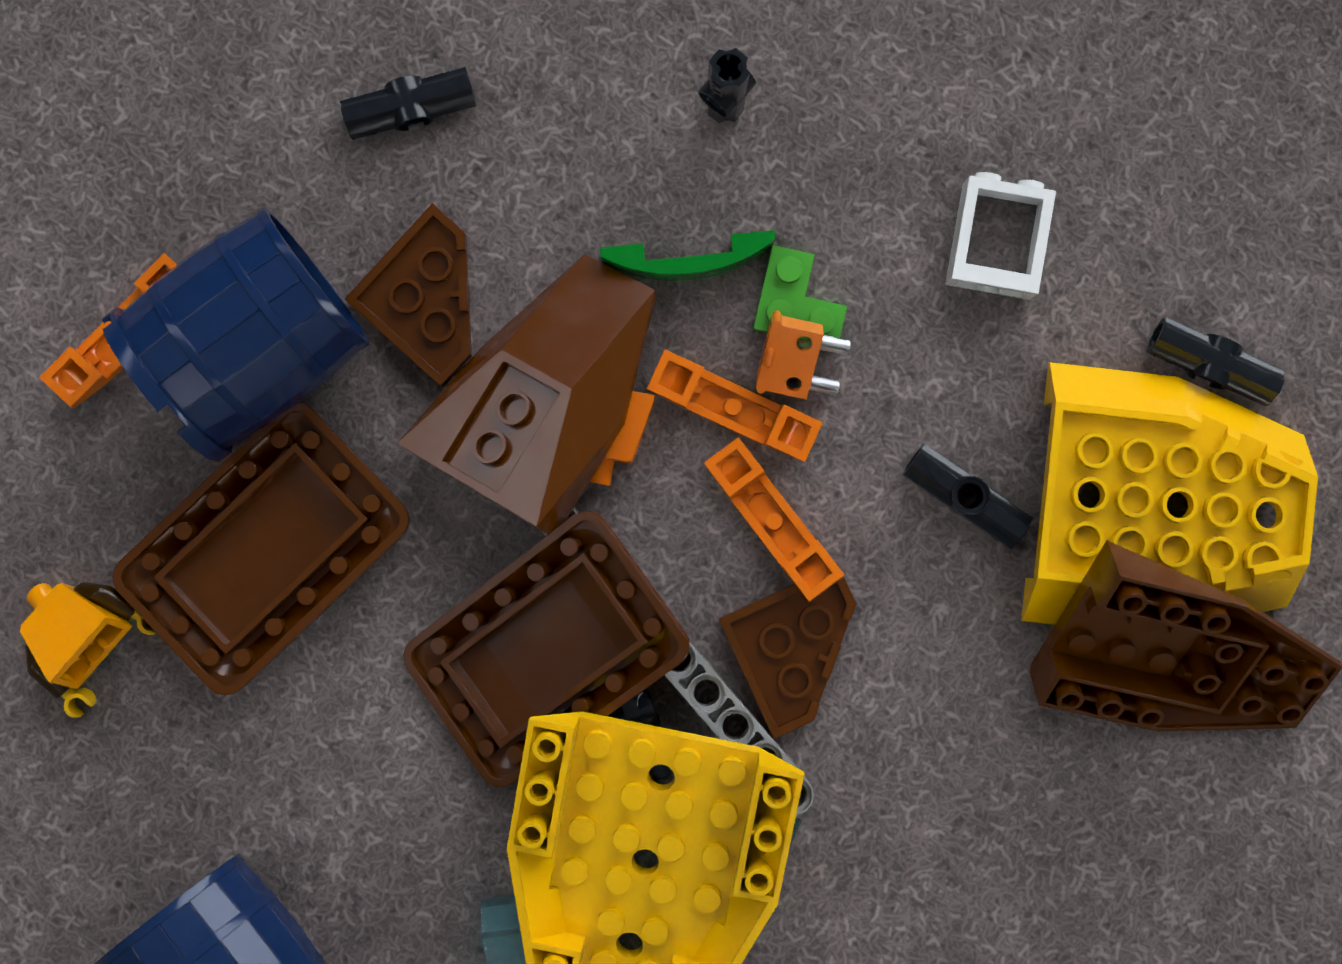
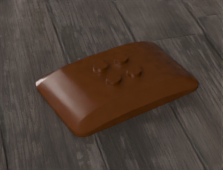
(261, 549)
(545, 636)

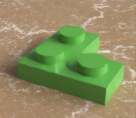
(786, 290)

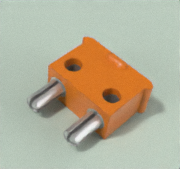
(790, 357)

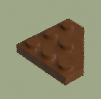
(422, 296)
(789, 650)

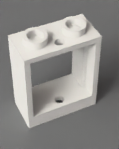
(991, 279)

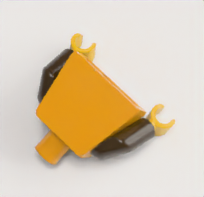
(73, 635)

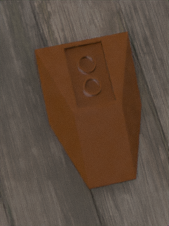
(542, 396)
(1174, 654)

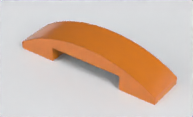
(93, 364)
(733, 406)
(773, 520)

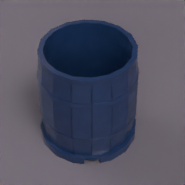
(235, 334)
(219, 921)

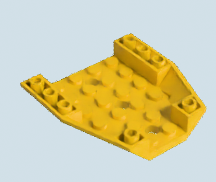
(1141, 444)
(592, 805)

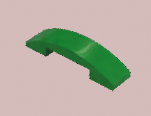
(743, 249)

